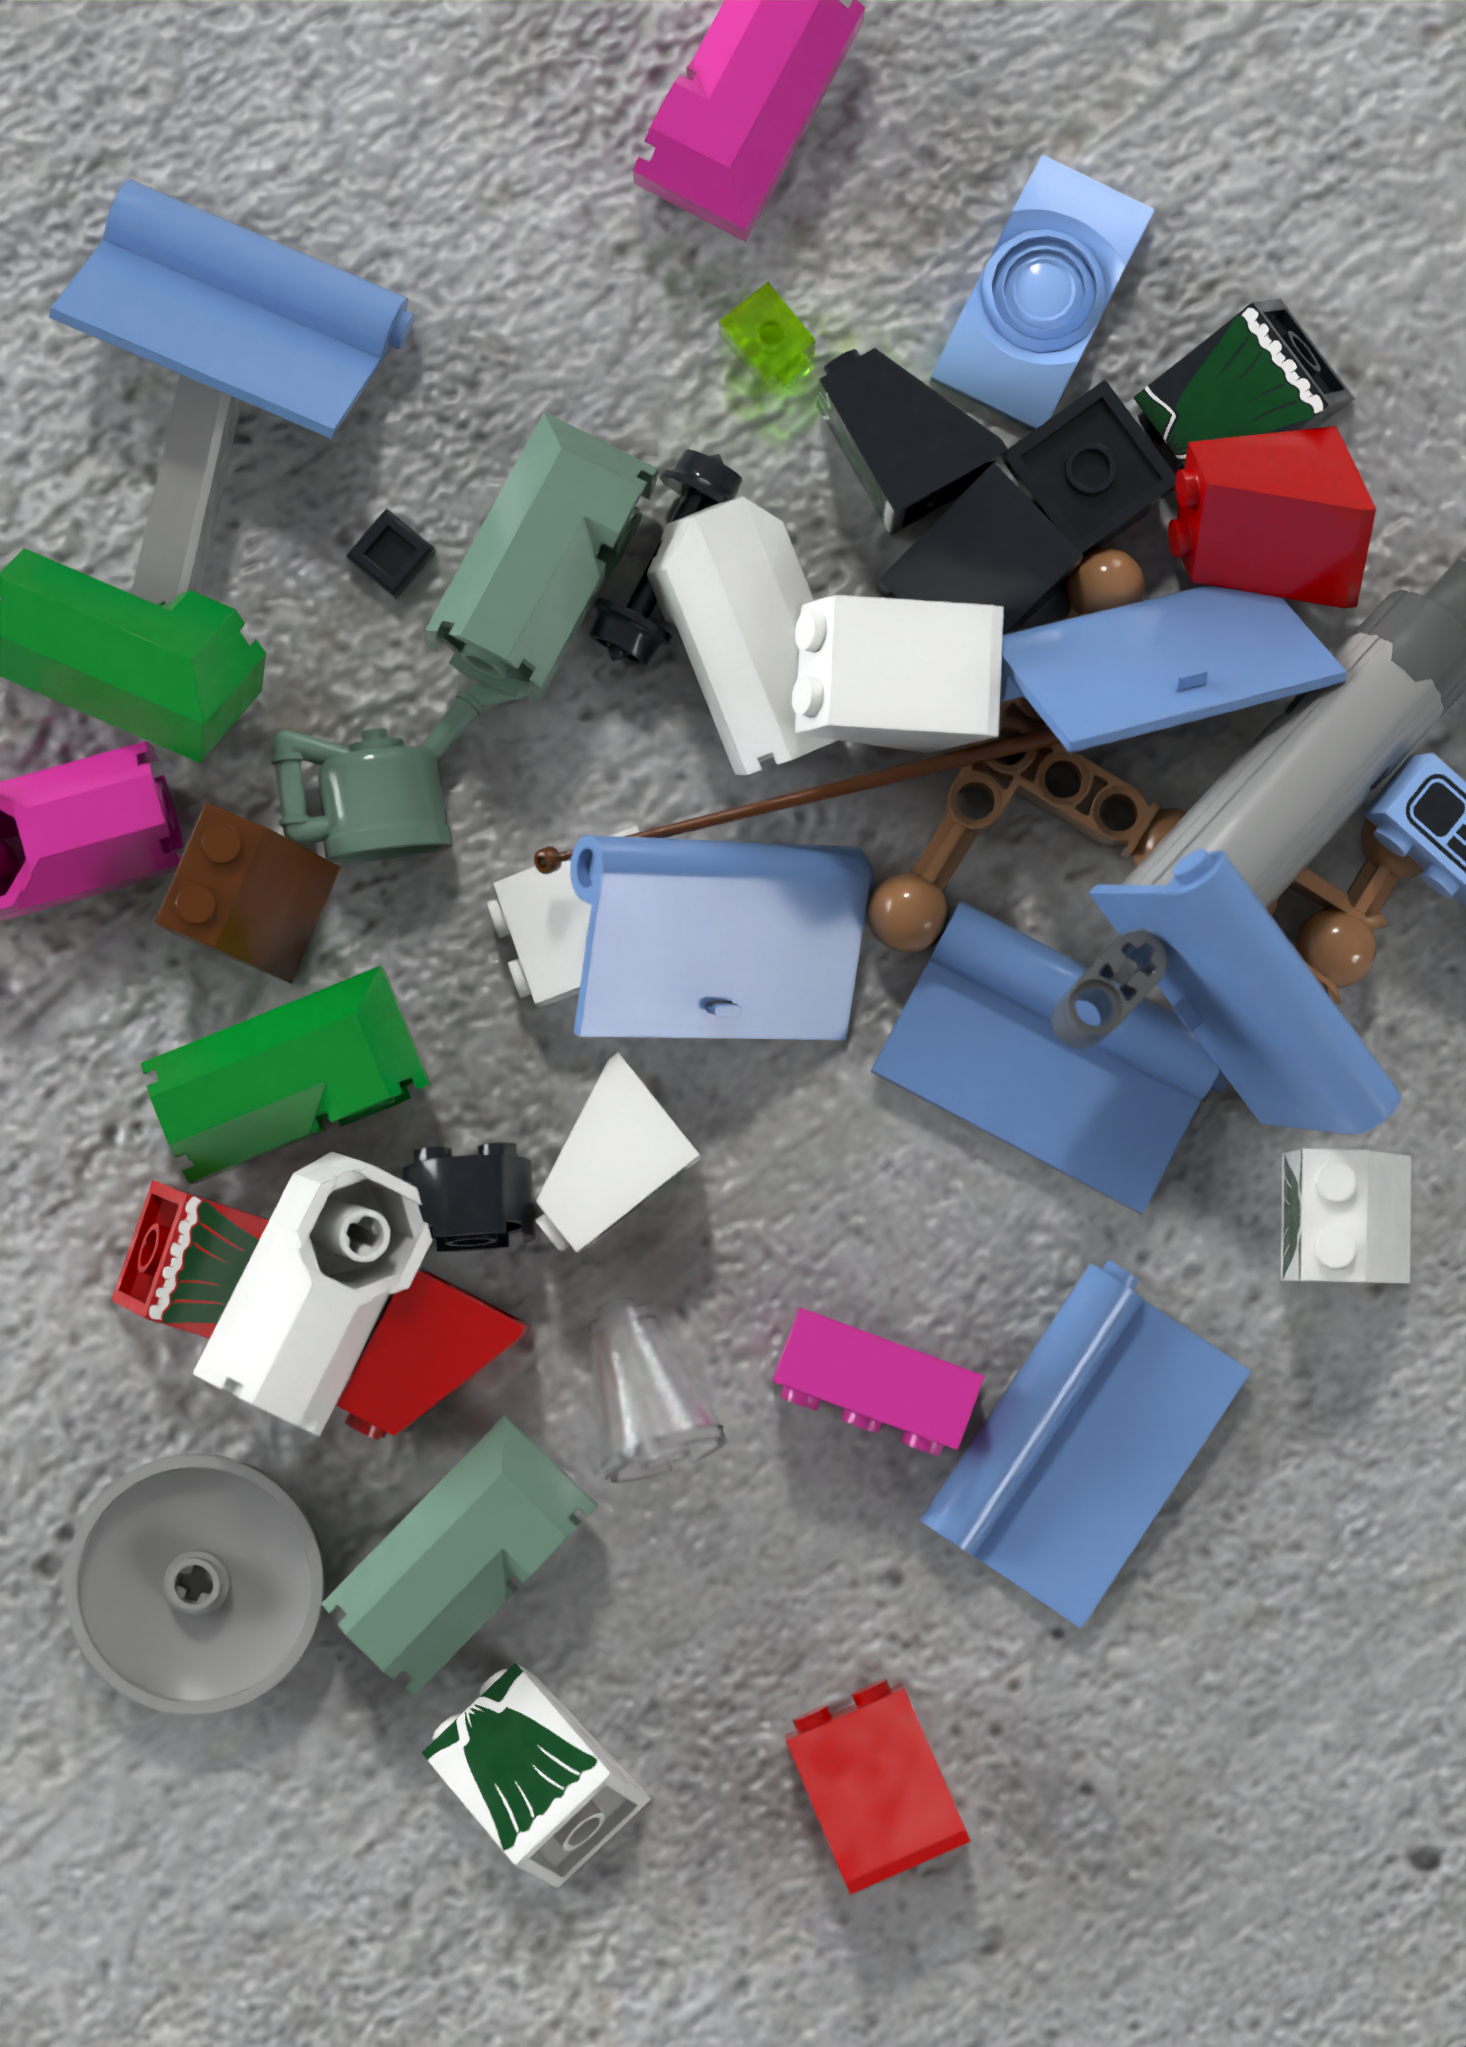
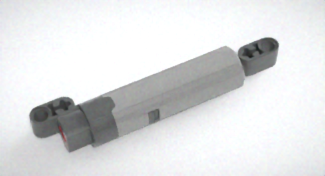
(1299, 779)

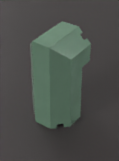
(540, 558)
(456, 1554)

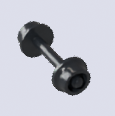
(627, 629)

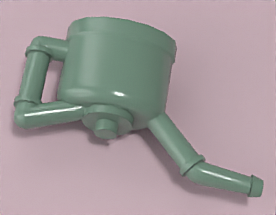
(376, 792)

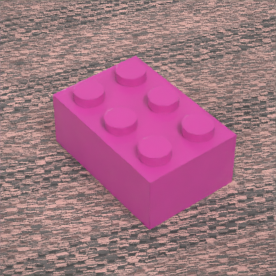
(876, 1382)

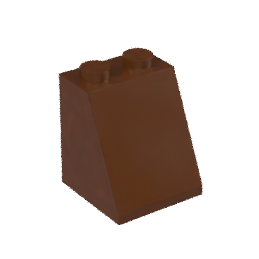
(247, 893)

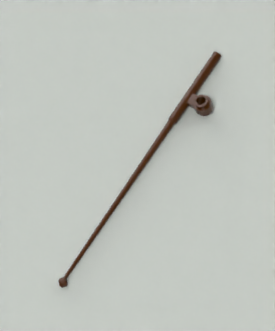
(550, 859)

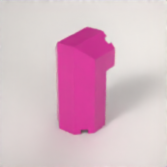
(745, 106)
(85, 830)

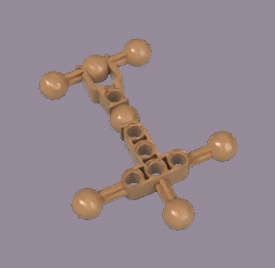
(911, 909)

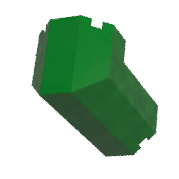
(145, 667)
(285, 1072)

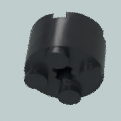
(474, 1198)

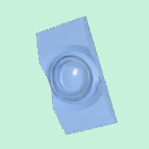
(1041, 294)

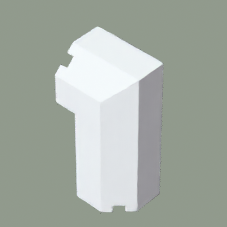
(736, 602)
(316, 1289)

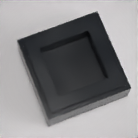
(391, 553)

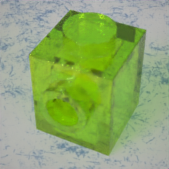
(768, 339)

